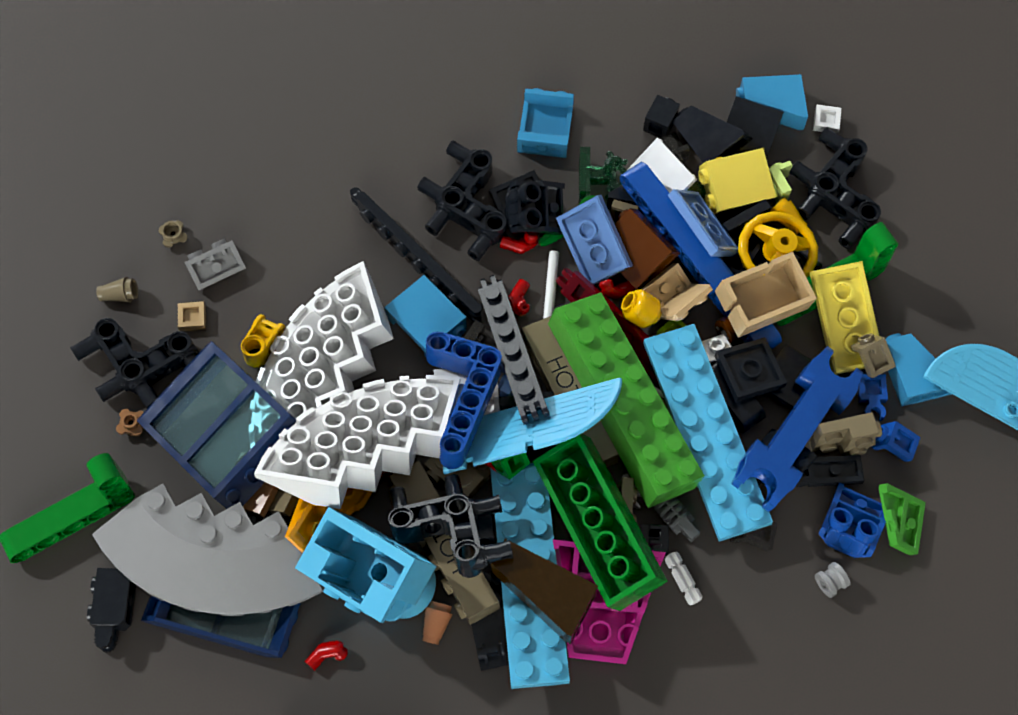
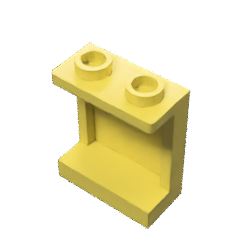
(736, 180)

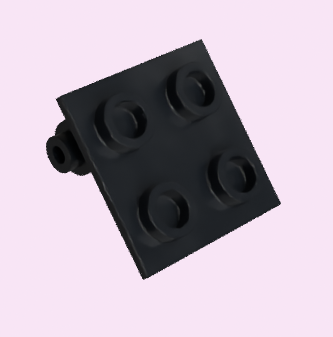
(491, 641)

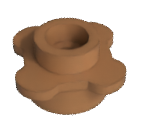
(124, 427)

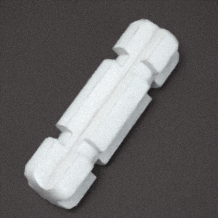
(683, 578)

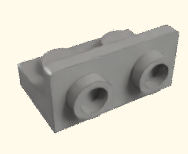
(215, 264)

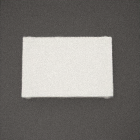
(666, 167)

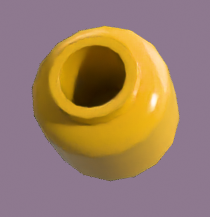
(641, 308)

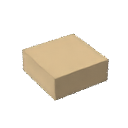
(191, 316)

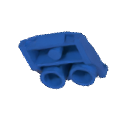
(852, 523)

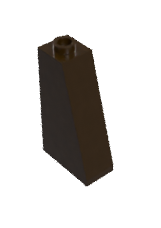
(547, 590)

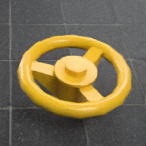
(778, 241)

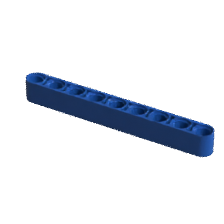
(661, 212)

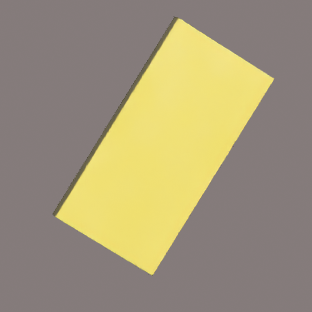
(844, 312)

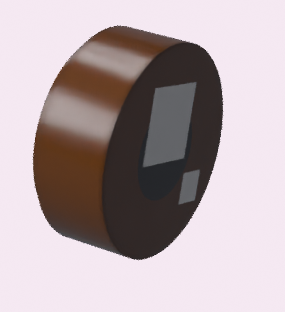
(724, 327)

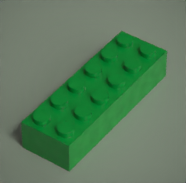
(599, 522)

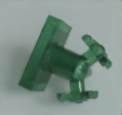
(598, 175)

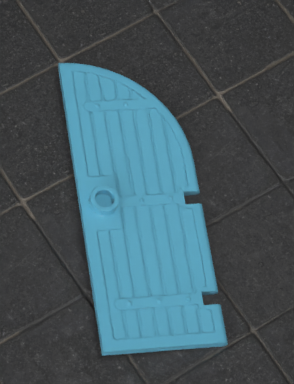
(981, 378)
(570, 413)

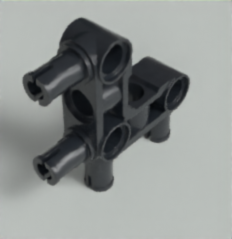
(840, 198)
(467, 211)
(152, 363)
(451, 516)

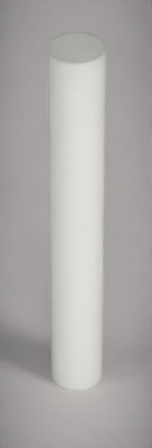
(551, 283)

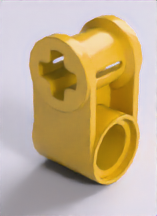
(260, 337)

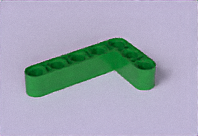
(873, 249)
(72, 513)

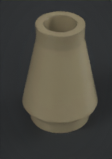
(119, 291)

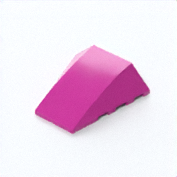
(605, 632)

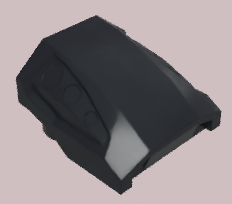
(534, 206)

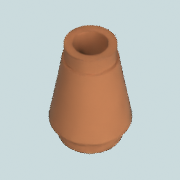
(436, 621)

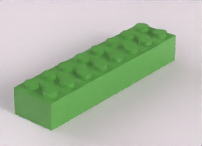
(639, 419)

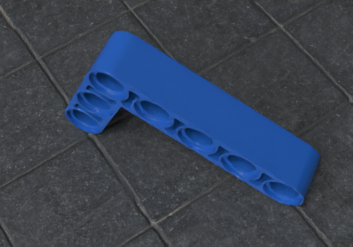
(446, 353)

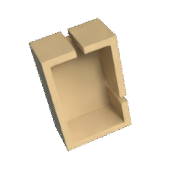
(768, 298)

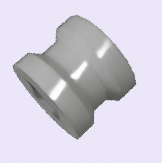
(832, 579)

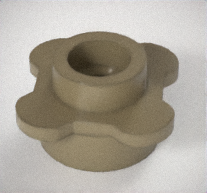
(170, 227)

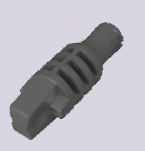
(677, 518)

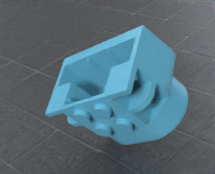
(367, 569)

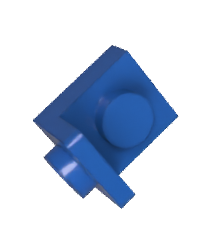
(897, 440)

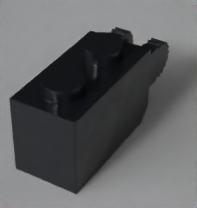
(111, 606)

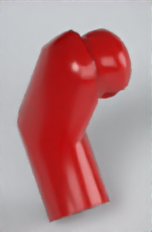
(521, 245)
(615, 291)
(517, 299)
(326, 650)

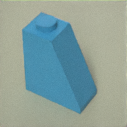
(778, 92)
(911, 364)

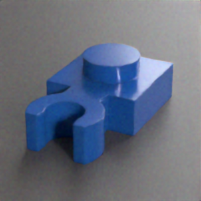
(873, 392)

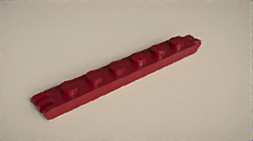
(577, 287)

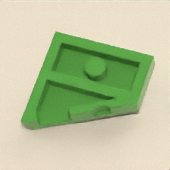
(903, 518)

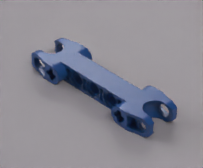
(775, 462)

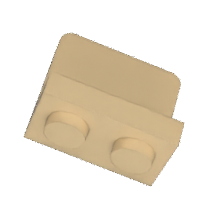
(676, 292)

